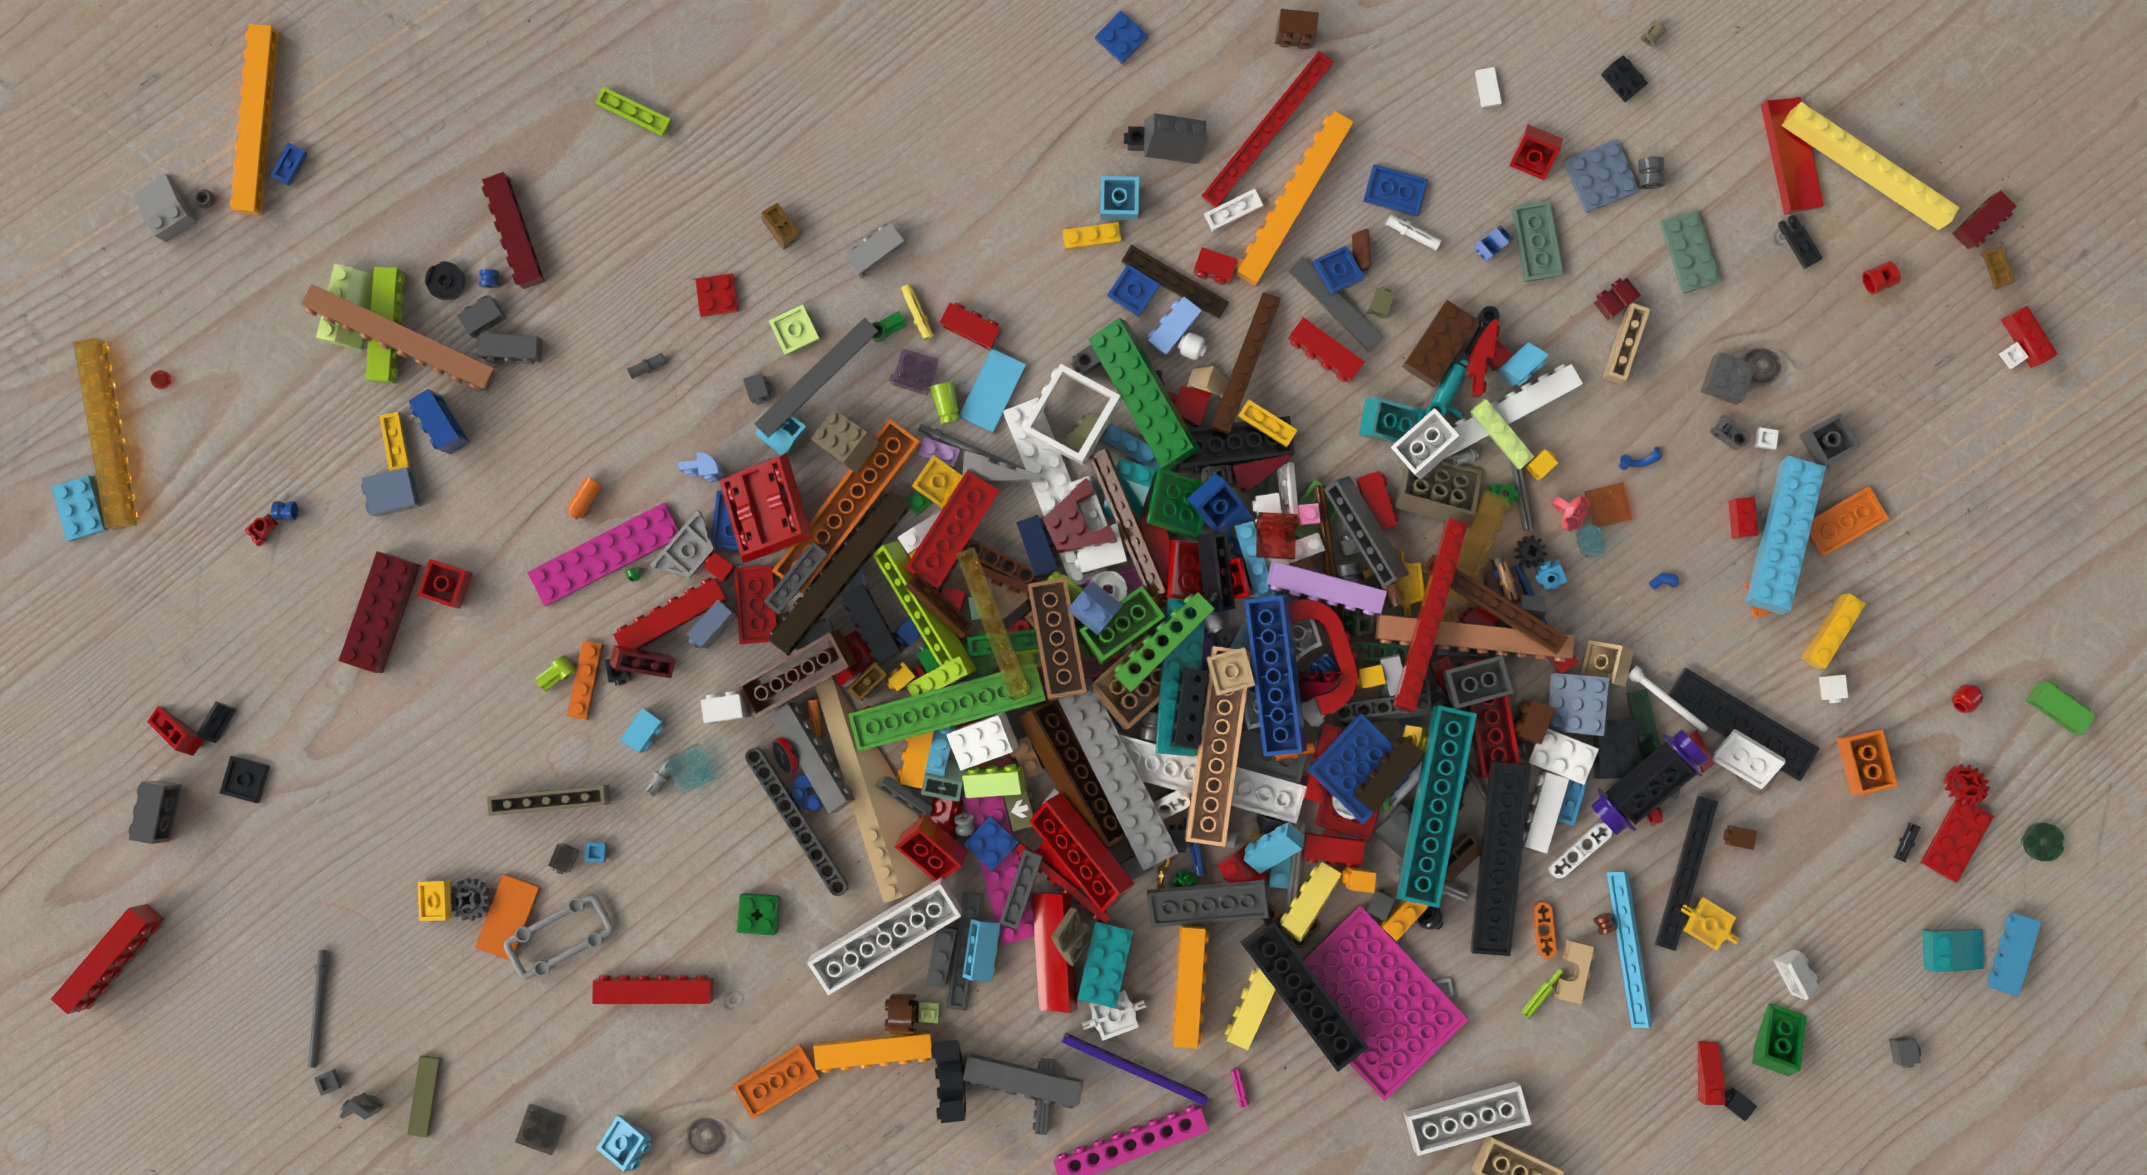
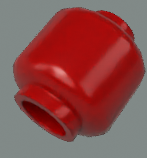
(1967, 698)

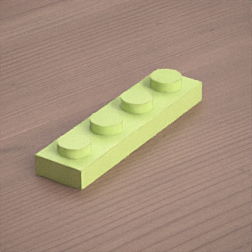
(1501, 434)

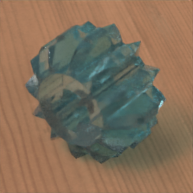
(1590, 541)

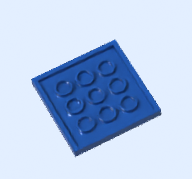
(1348, 762)

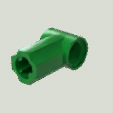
(889, 325)

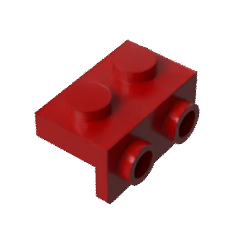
(944, 814)

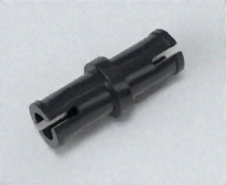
(1907, 842)

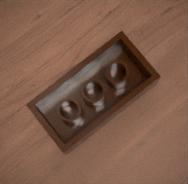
(1440, 343)

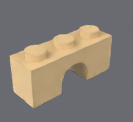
(1574, 988)

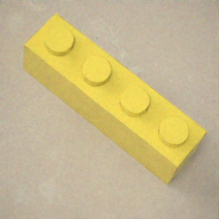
(1310, 902)
(1251, 1010)

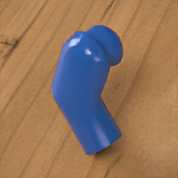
(1666, 578)

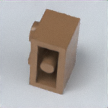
(1027, 758)

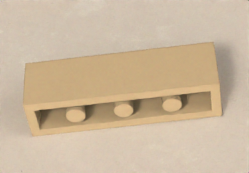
(1626, 343)

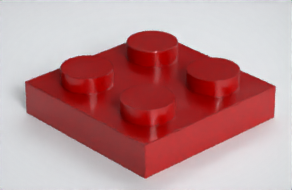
(717, 295)

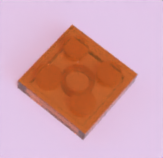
(1608, 505)

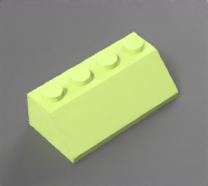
(355, 287)

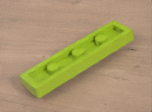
(633, 112)
(940, 677)

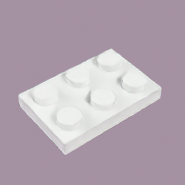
(1564, 756)
(1748, 759)

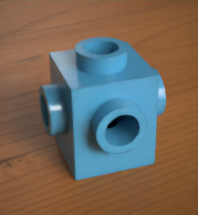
(1551, 575)

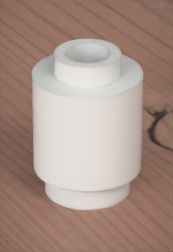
(1213, 623)

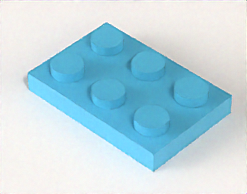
(79, 508)

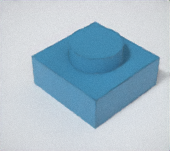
(595, 852)

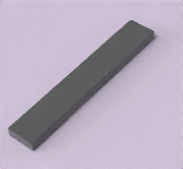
(1335, 305)
(959, 985)

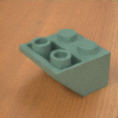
(946, 786)

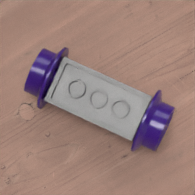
(1650, 783)

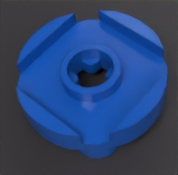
(801, 796)

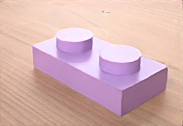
(942, 451)

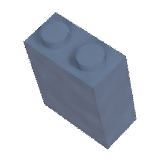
(390, 492)
(711, 625)

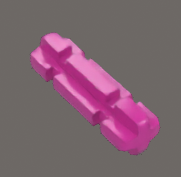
(1239, 1087)

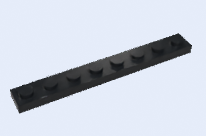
(1686, 872)

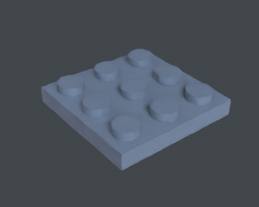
(1601, 176)
(1579, 703)

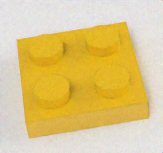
(937, 481)
(434, 900)

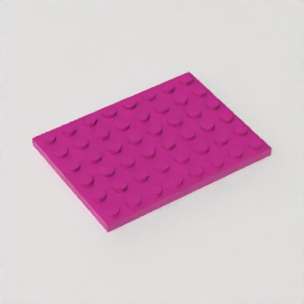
(1384, 999)

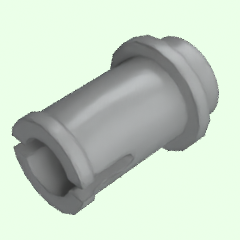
(1470, 455)

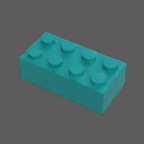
(1105, 965)

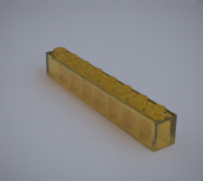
(993, 624)

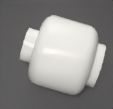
(1192, 346)

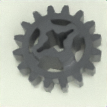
(478, 899)

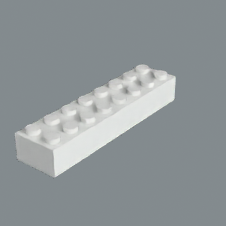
(885, 936)

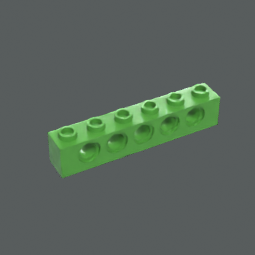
(1202, 610)

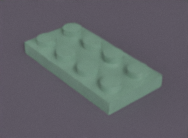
(1537, 241)
(1690, 251)

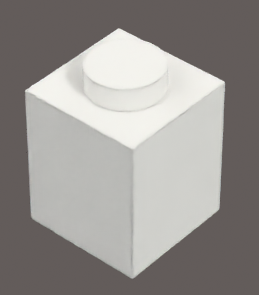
(1833, 688)

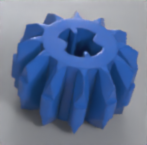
(1324, 663)

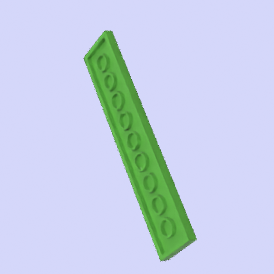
(940, 709)

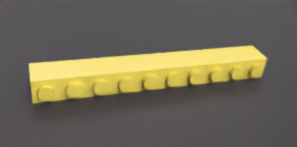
(1870, 166)

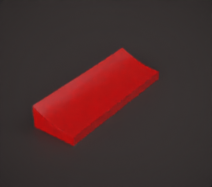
(1791, 160)
(1054, 974)

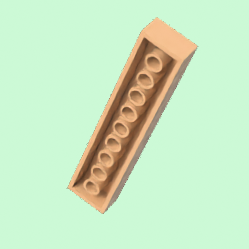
(1216, 764)

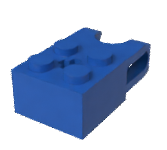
(1219, 506)

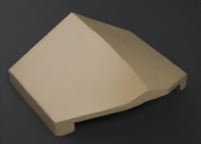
(1208, 379)

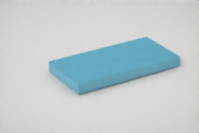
(992, 390)

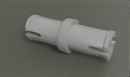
(658, 779)

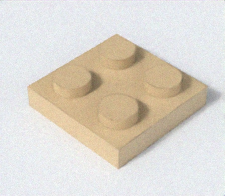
(1230, 671)

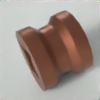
(1605, 923)

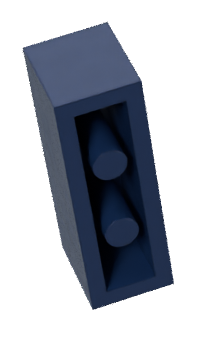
(1037, 545)

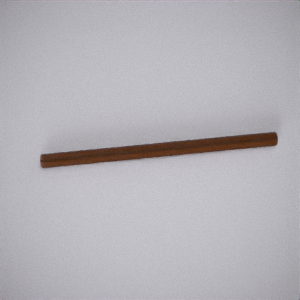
(1326, 537)

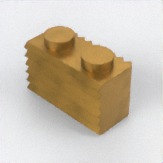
(867, 681)

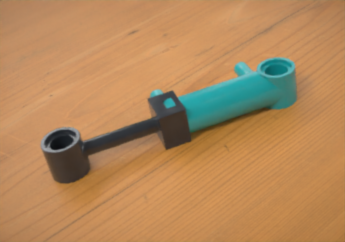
(1457, 371)

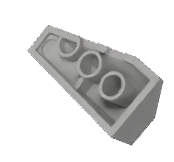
(997, 473)

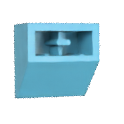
(1520, 365)
(786, 436)

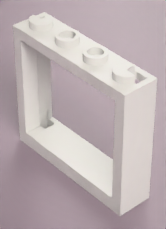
(1098, 429)

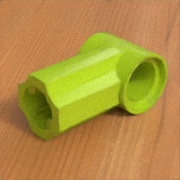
(559, 670)

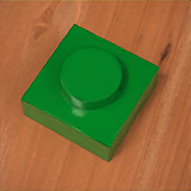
(918, 502)

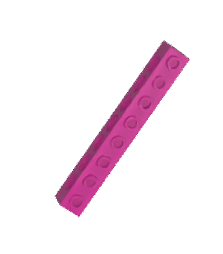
(1142, 1147)

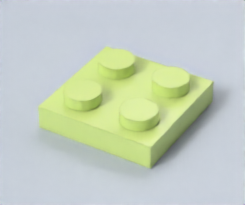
(794, 330)

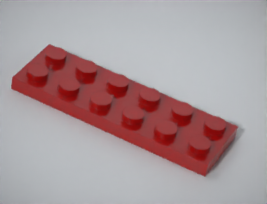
(952, 529)

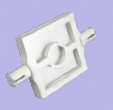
(1114, 1021)

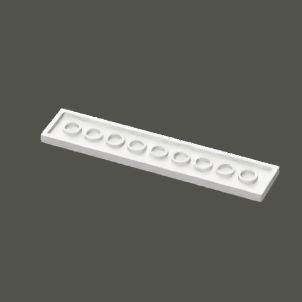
(1048, 463)
(1250, 790)

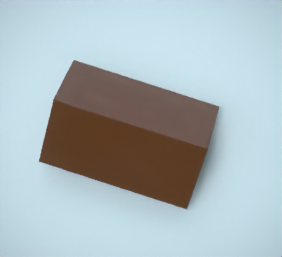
(1461, 855)

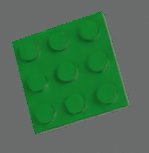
(1170, 506)

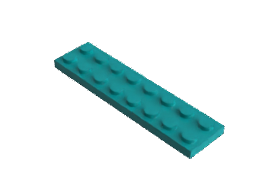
(1185, 655)

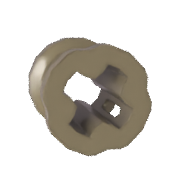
(1653, 33)

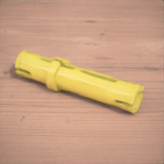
(920, 319)

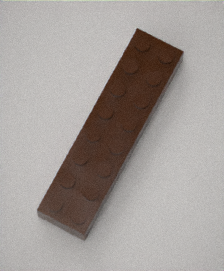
(1070, 769)

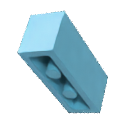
(1274, 847)
(981, 950)

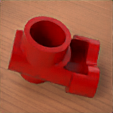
(261, 529)

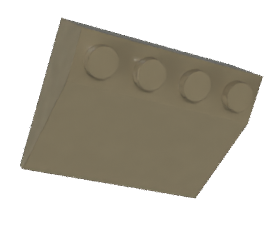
(1441, 493)

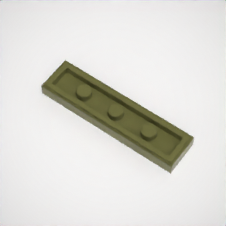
(424, 1096)

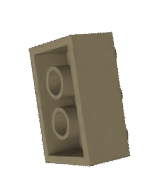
(845, 440)

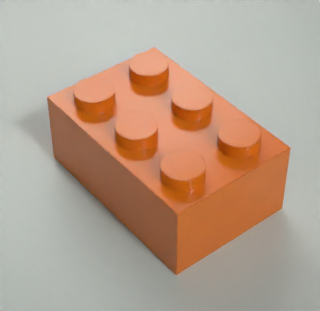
(1866, 762)

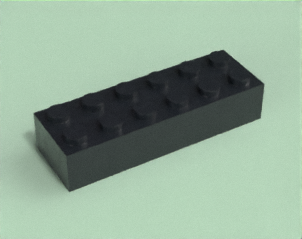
(1240, 446)

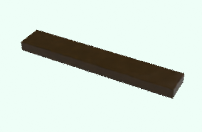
(1175, 282)

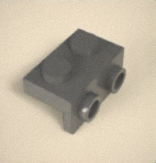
(362, 1105)

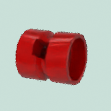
(1882, 277)

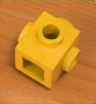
(1416, 735)

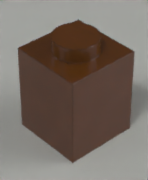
(1739, 837)

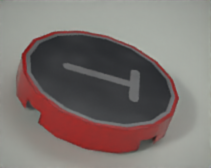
(783, 755)

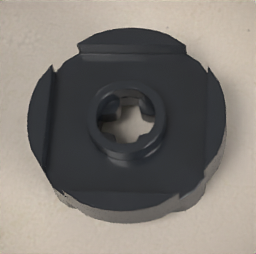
(455, 277)

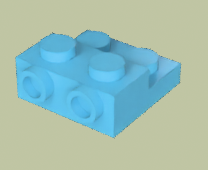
(624, 1144)

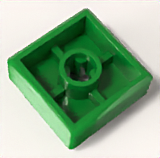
(748, 922)

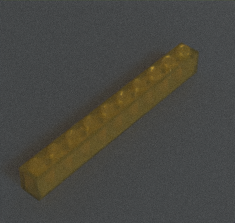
(105, 433)

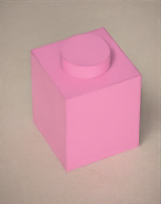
(1308, 514)

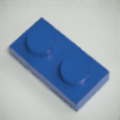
(289, 164)

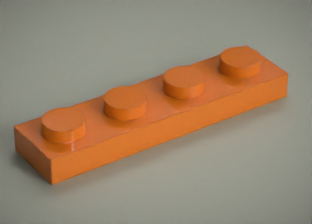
(585, 680)

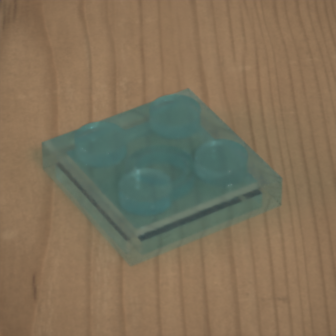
(689, 769)

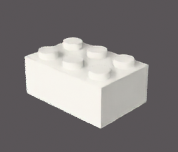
(1427, 443)
(982, 740)

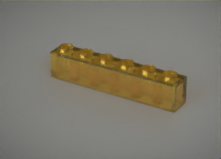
(1480, 538)

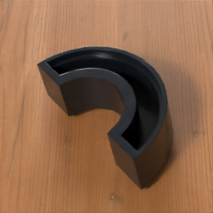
(950, 1076)

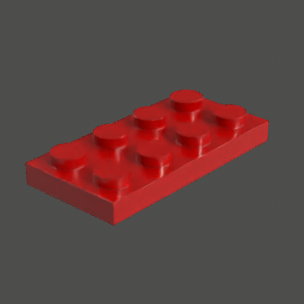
(753, 615)
(1956, 840)

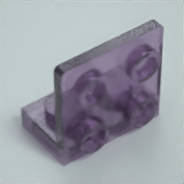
(914, 372)

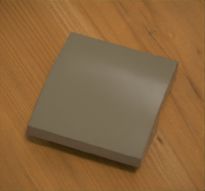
(1071, 936)

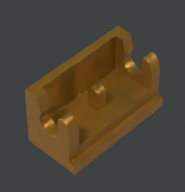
(779, 225)
(1998, 267)

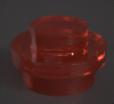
(160, 379)

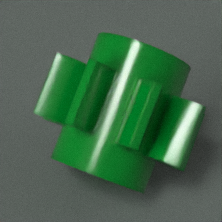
(1184, 879)

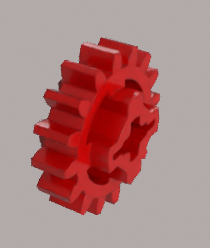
(1966, 785)

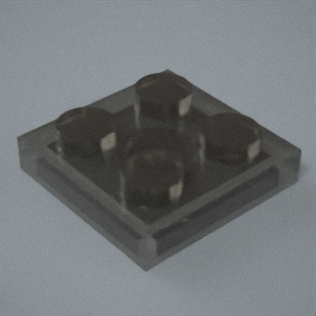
(541, 1129)

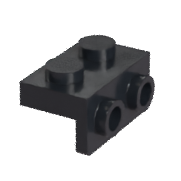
(1624, 78)

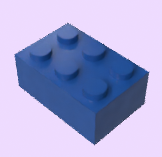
(438, 422)

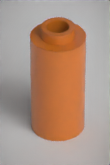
(583, 498)

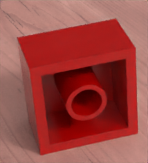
(444, 583)

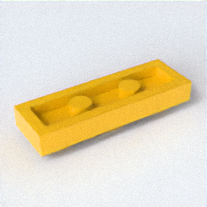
(1091, 236)
(1267, 423)
(394, 441)

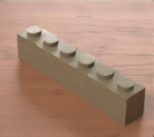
(548, 800)

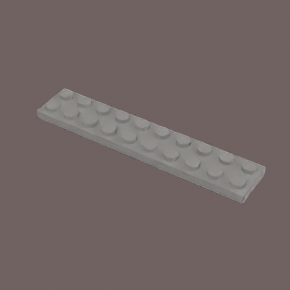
(1119, 778)

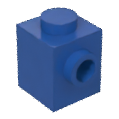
(906, 633)

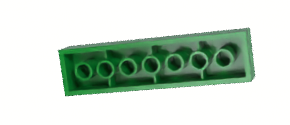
(1144, 394)

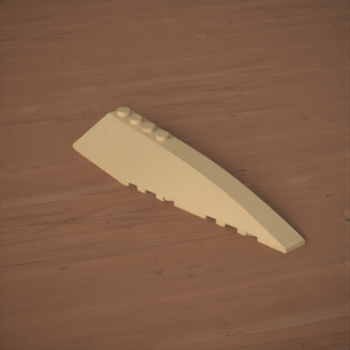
(877, 814)

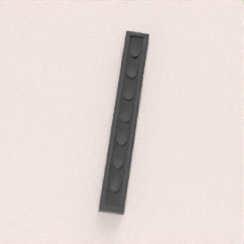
(816, 377)

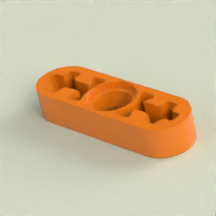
(1541, 944)

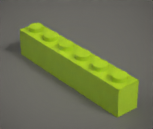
(386, 302)

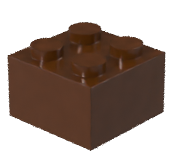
(1296, 28)
(1532, 721)

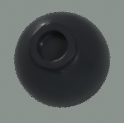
(1267, 824)
(1431, 918)

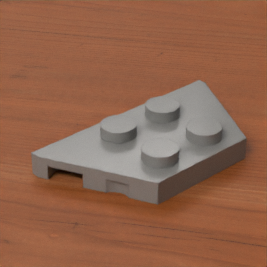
(687, 548)

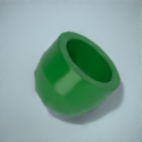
(633, 574)

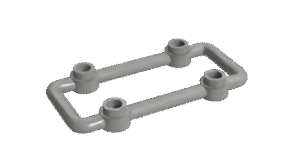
(524, 933)

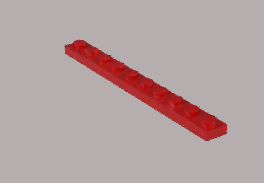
(1267, 129)

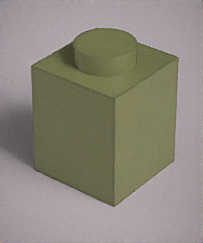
(1381, 302)

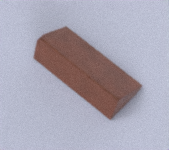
(1361, 249)

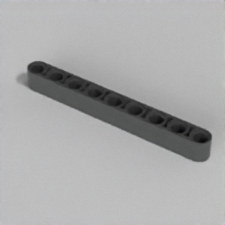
(805, 827)

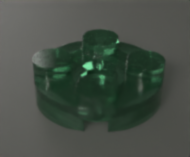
(2054, 841)

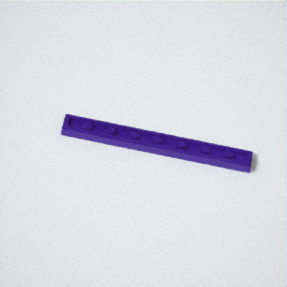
(1135, 1069)

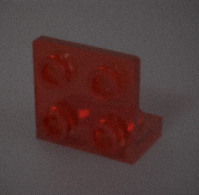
(1276, 535)

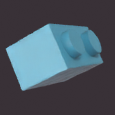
(643, 730)

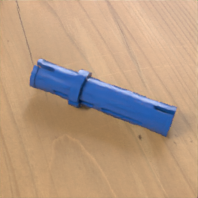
(1196, 856)

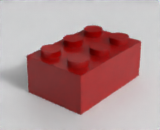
(931, 848)

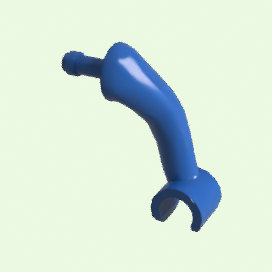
(1626, 461)

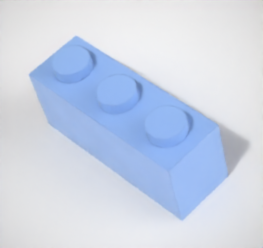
(1173, 326)

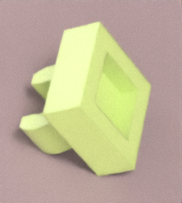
(928, 1012)

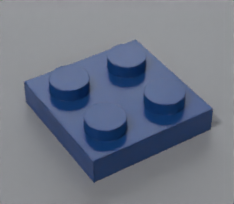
(1121, 37)
(1338, 270)
(1133, 290)
(991, 843)

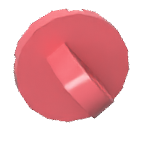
(1574, 512)

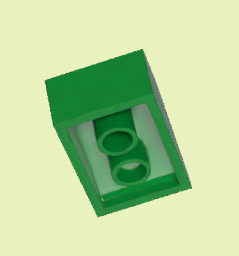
(1780, 1040)

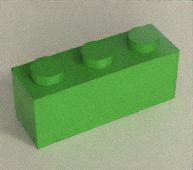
(2061, 707)

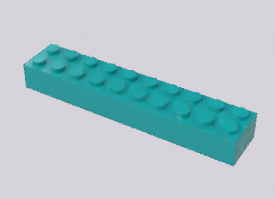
(1436, 806)

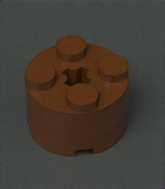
(902, 1013)

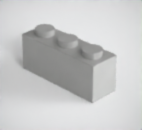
(875, 249)

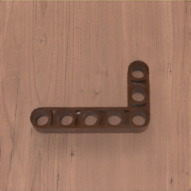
(998, 565)

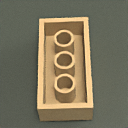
(1503, 1158)

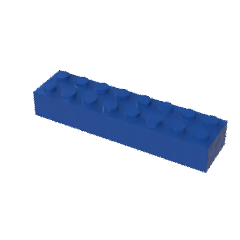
(1275, 675)

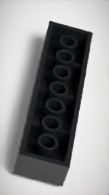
(1304, 995)

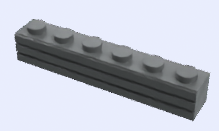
(1042, 1111)

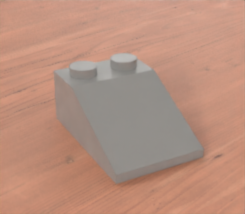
(164, 208)

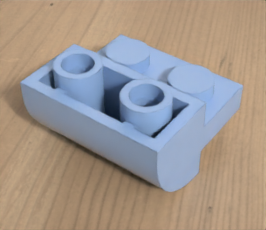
(704, 466)

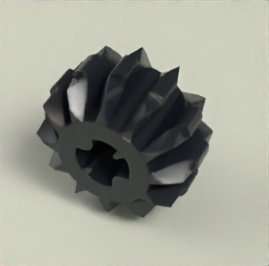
(1533, 558)

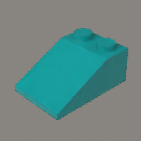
(1388, 419)
(1136, 481)
(1952, 950)

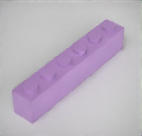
(1326, 587)

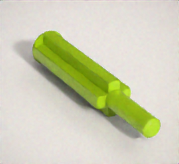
(1540, 996)

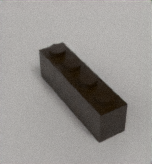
(1387, 774)

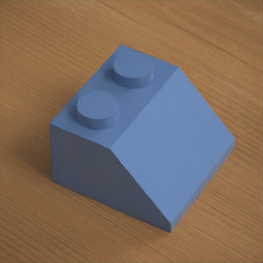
(1094, 607)

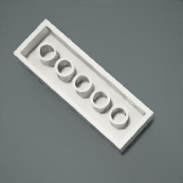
(1467, 1118)

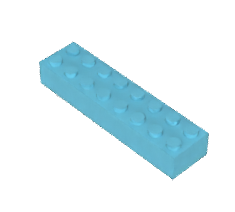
(1785, 535)

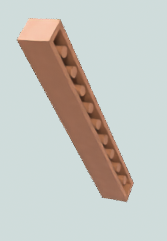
(398, 338)
(1471, 637)

